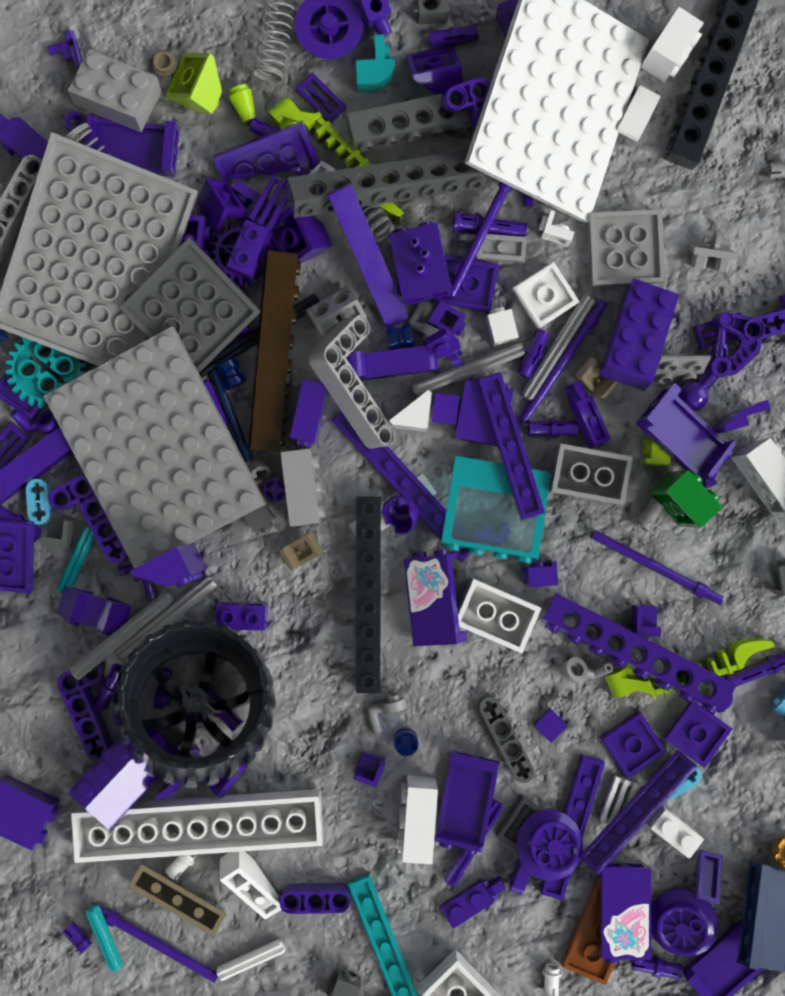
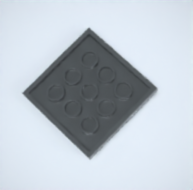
(196, 300)

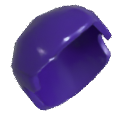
(400, 513)

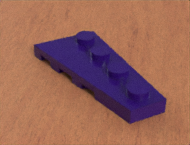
(272, 153)

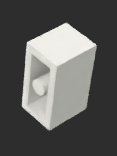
(675, 831)

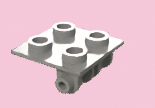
(680, 369)

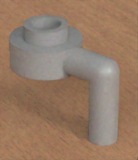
(424, 329)
(581, 670)
(393, 704)

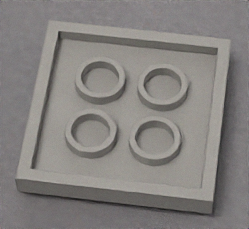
(626, 247)

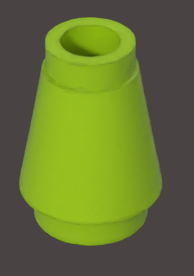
(242, 100)

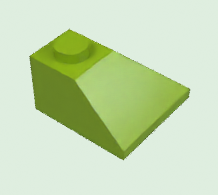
(196, 83)

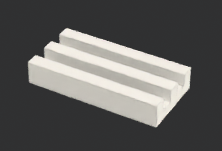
(611, 793)

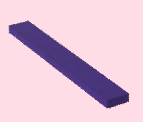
(401, 480)

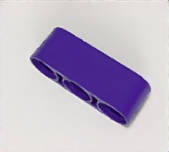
(305, 905)

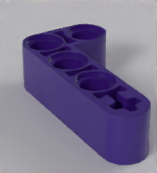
(467, 98)
(393, 362)
(95, 522)
(90, 713)

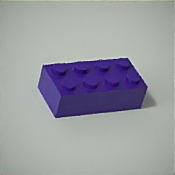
(639, 334)

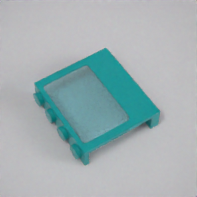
(484, 513)

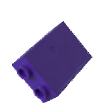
(420, 263)

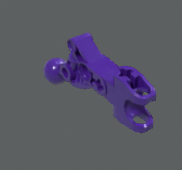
(696, 393)

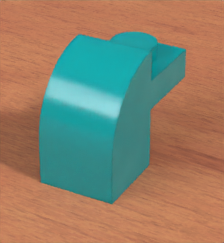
(375, 73)

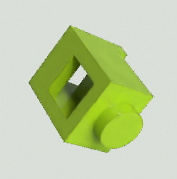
(654, 454)

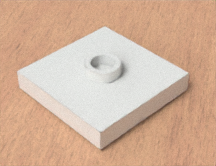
(545, 295)

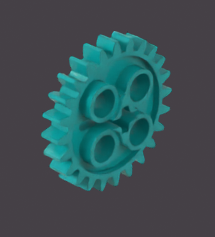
(32, 385)

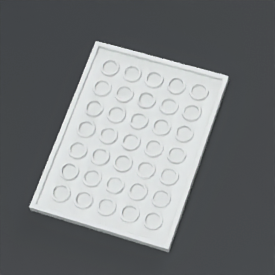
(557, 102)

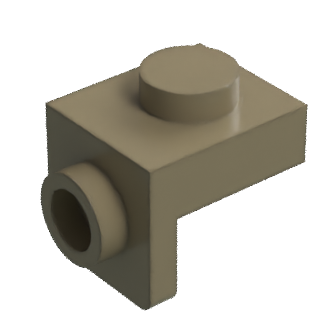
(593, 381)
(300, 551)

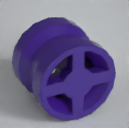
(272, 488)

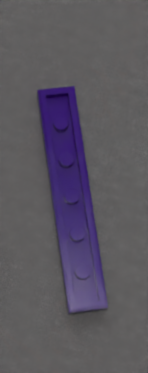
(367, 255)
(510, 446)
(578, 809)
(638, 812)

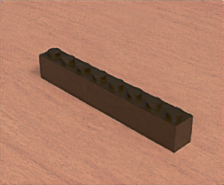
(273, 351)

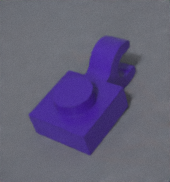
(445, 343)

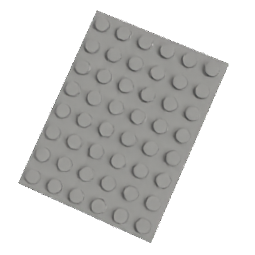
(87, 248)
(155, 448)

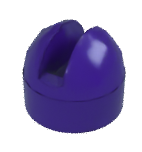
(79, 119)

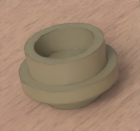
(164, 64)

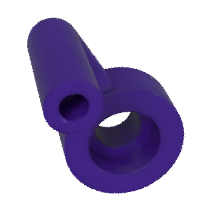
(45, 423)
(161, 697)

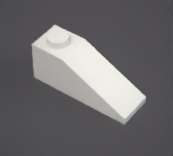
(249, 883)

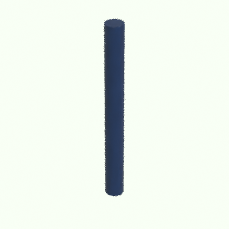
(231, 417)

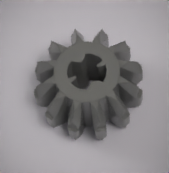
(378, 223)

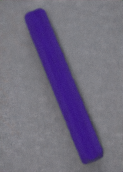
(463, 859)

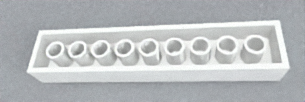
(202, 826)

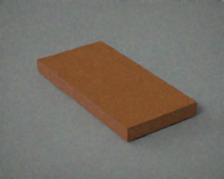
(582, 949)

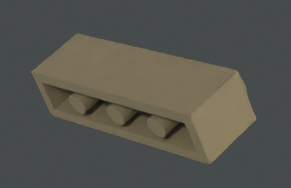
(177, 900)

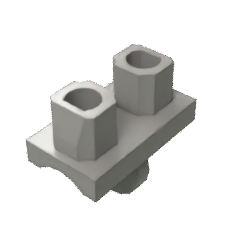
(723, 256)

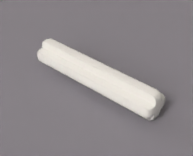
(250, 959)

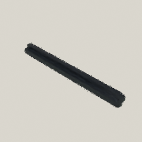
(250, 339)

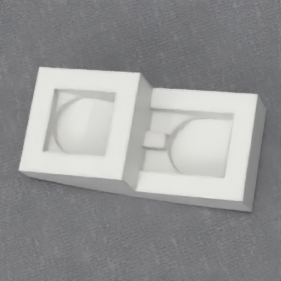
(638, 113)

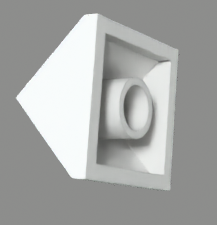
(414, 415)

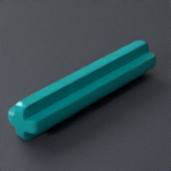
(77, 559)
(104, 937)

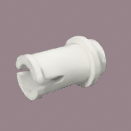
(179, 865)
(551, 983)

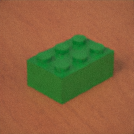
(686, 498)

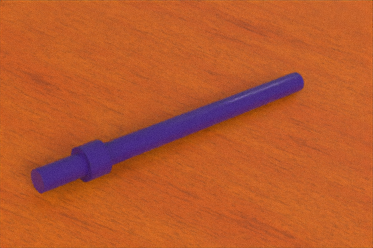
(480, 236)
(589, 322)
(697, 588)
(113, 918)

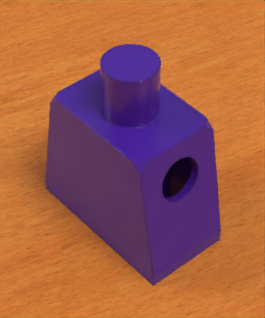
(377, 19)

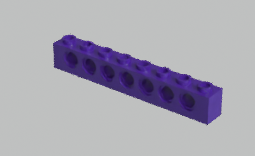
(719, 688)

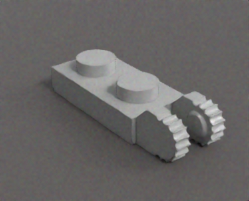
(497, 248)

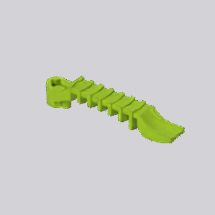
(287, 113)
(624, 682)

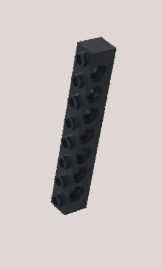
(689, 153)
(368, 594)

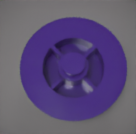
(329, 27)
(549, 845)
(683, 923)

